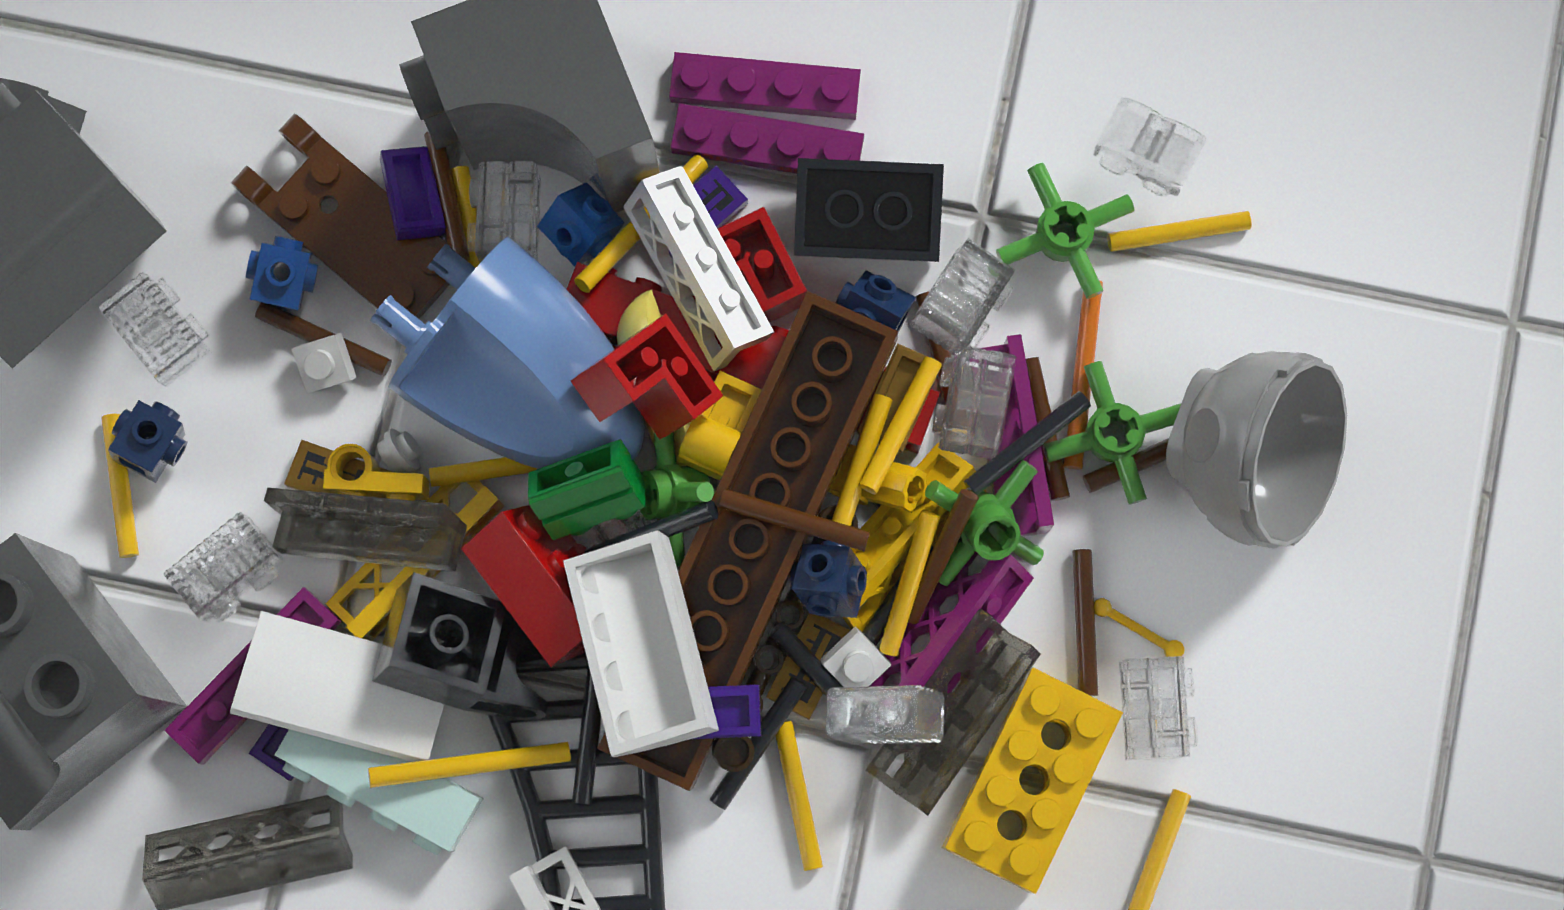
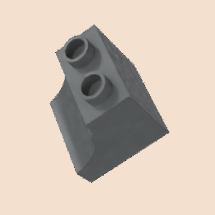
(532, 87)
(62, 223)
(70, 683)

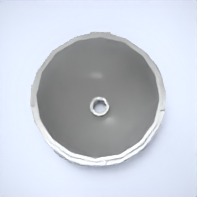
(1261, 445)

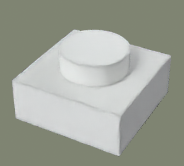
(324, 363)
(855, 660)

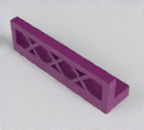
(1033, 506)
(991, 590)

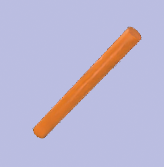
(1084, 355)

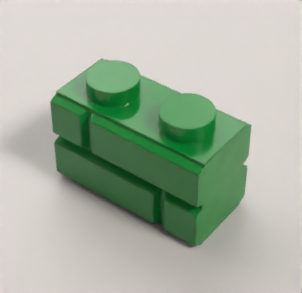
(586, 490)

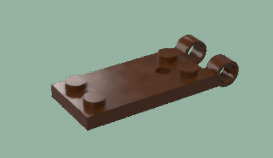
(358, 236)

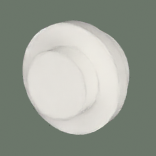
(399, 451)

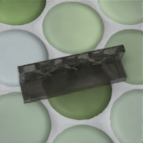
(367, 529)
(969, 711)
(245, 860)

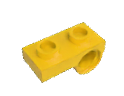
(718, 429)
(372, 481)

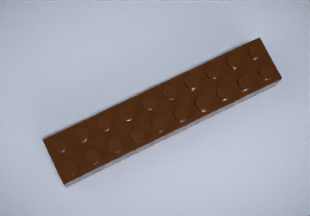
(785, 458)

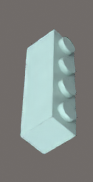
(430, 808)

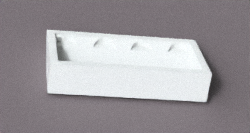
(640, 645)
(325, 688)

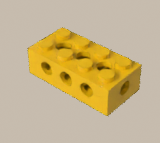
(1065, 774)

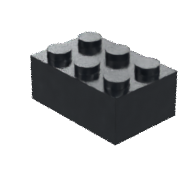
(868, 209)

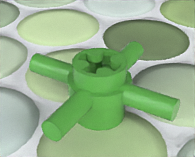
(1059, 247)
(1107, 448)
(673, 489)
(992, 524)

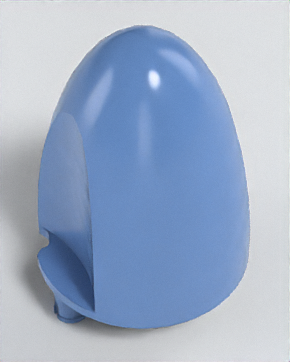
(505, 359)

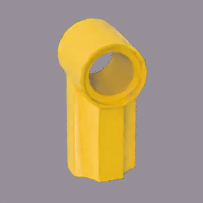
(900, 489)

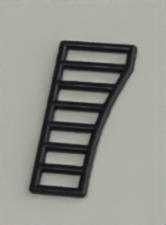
(537, 811)

